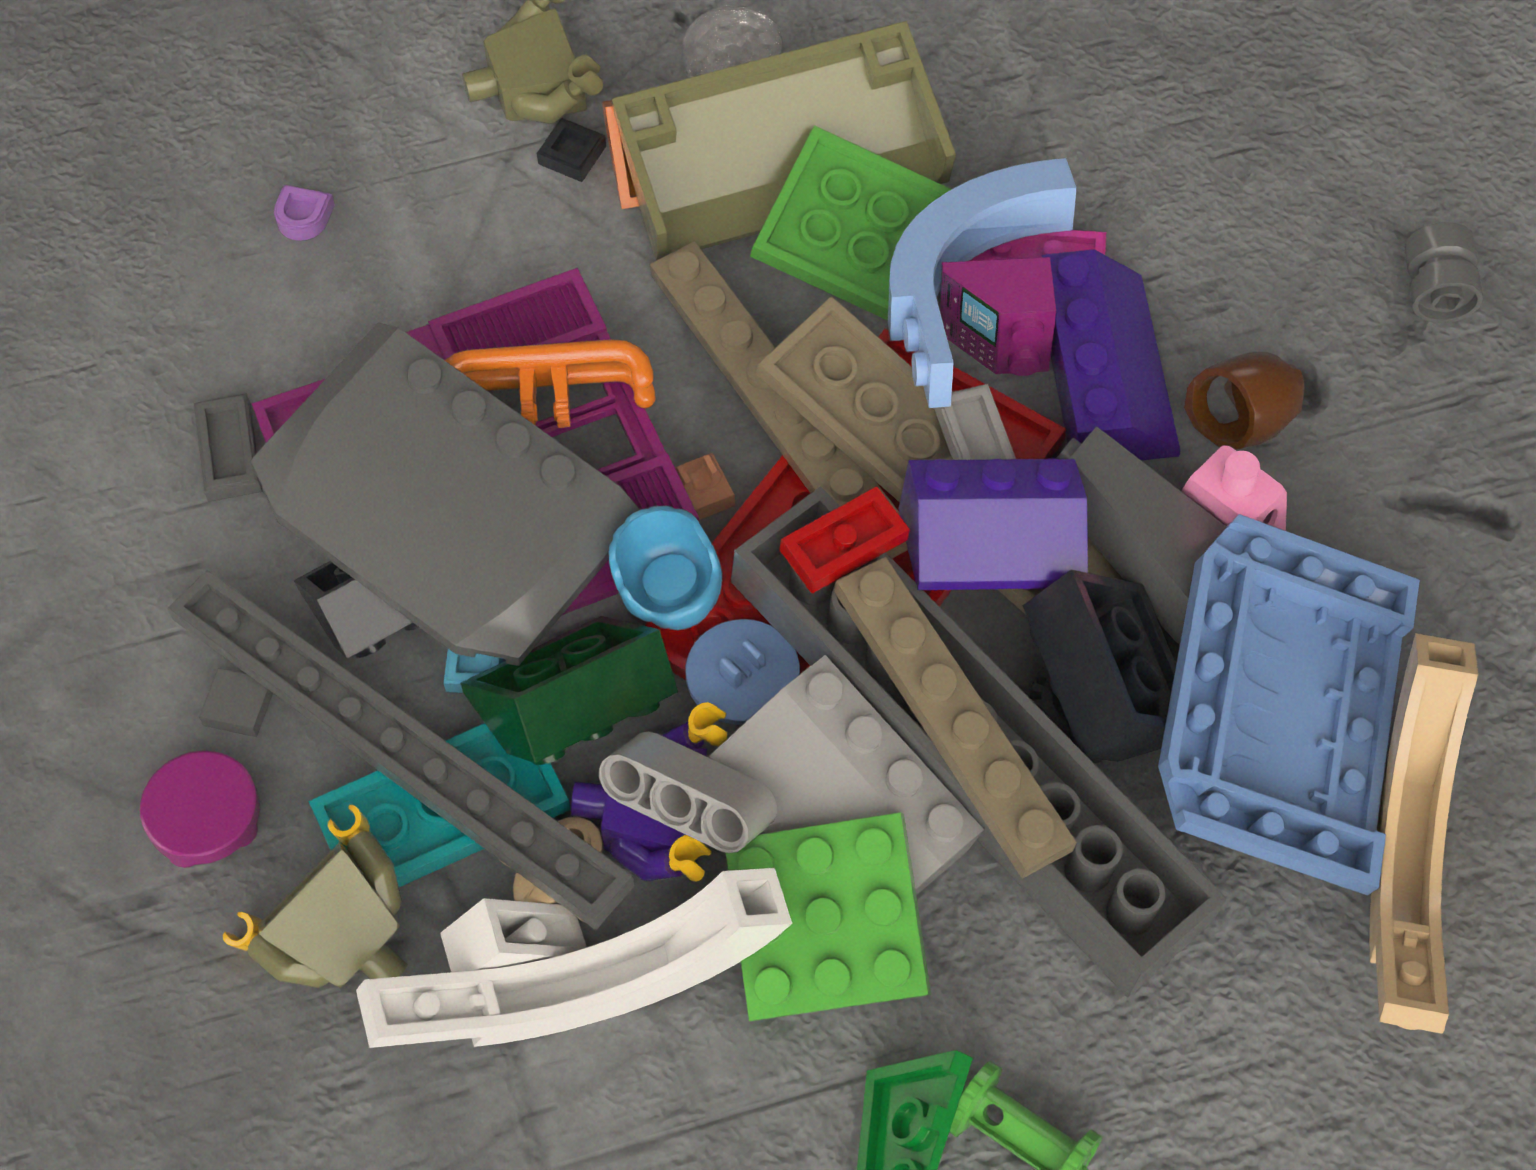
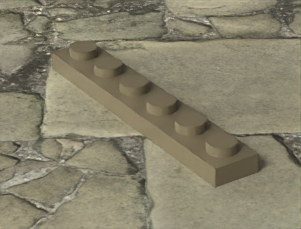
(955, 718)

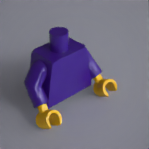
(638, 841)

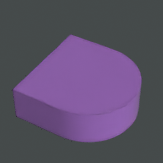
(302, 212)

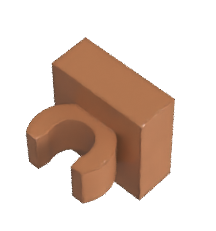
(706, 485)

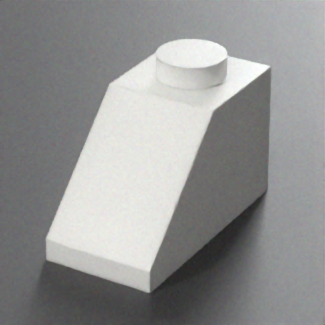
(510, 934)

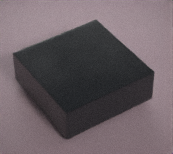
(571, 149)

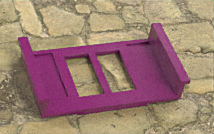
(565, 312)

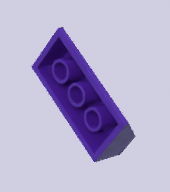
(1109, 356)

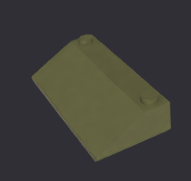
(722, 143)

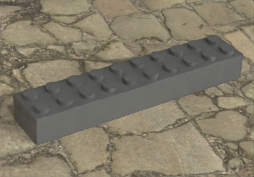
(1123, 887)

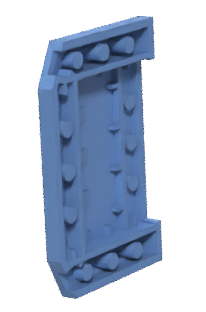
(1286, 702)

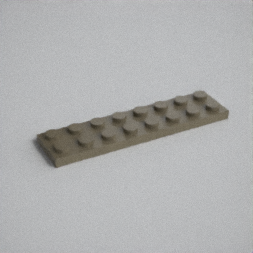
(868, 404)

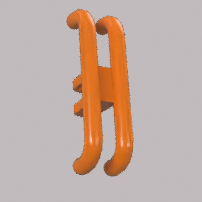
(558, 367)

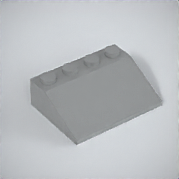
(839, 762)

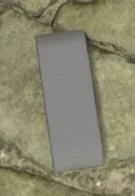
(688, 792)

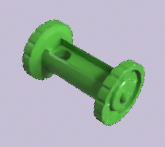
(1021, 1129)

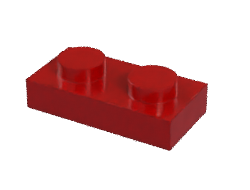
(844, 539)

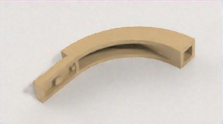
(1414, 817)

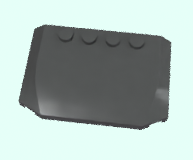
(440, 498)

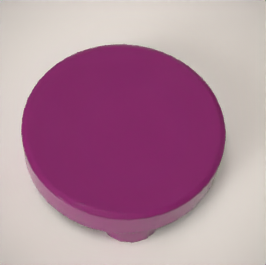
(200, 808)

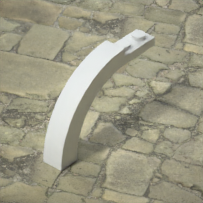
(552, 995)

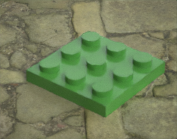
(843, 219)
(850, 914)

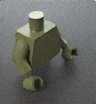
(534, 68)

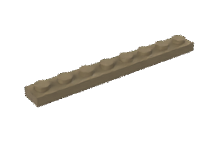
(737, 349)

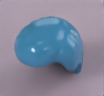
(665, 567)

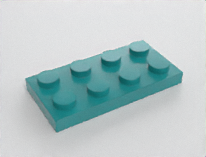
(412, 832)

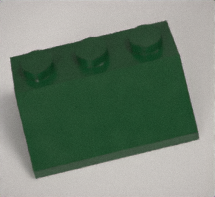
(573, 688)

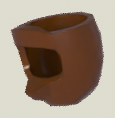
(1263, 391)

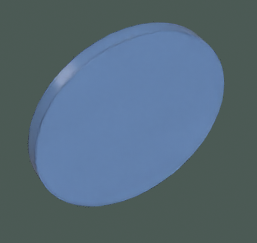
(740, 667)

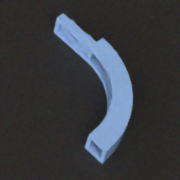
(956, 228)

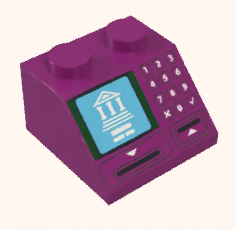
(1000, 312)

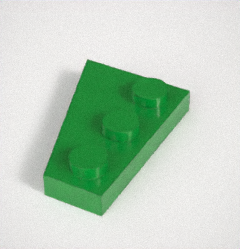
(910, 1111)

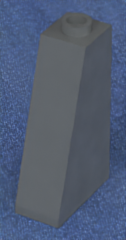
(1142, 524)

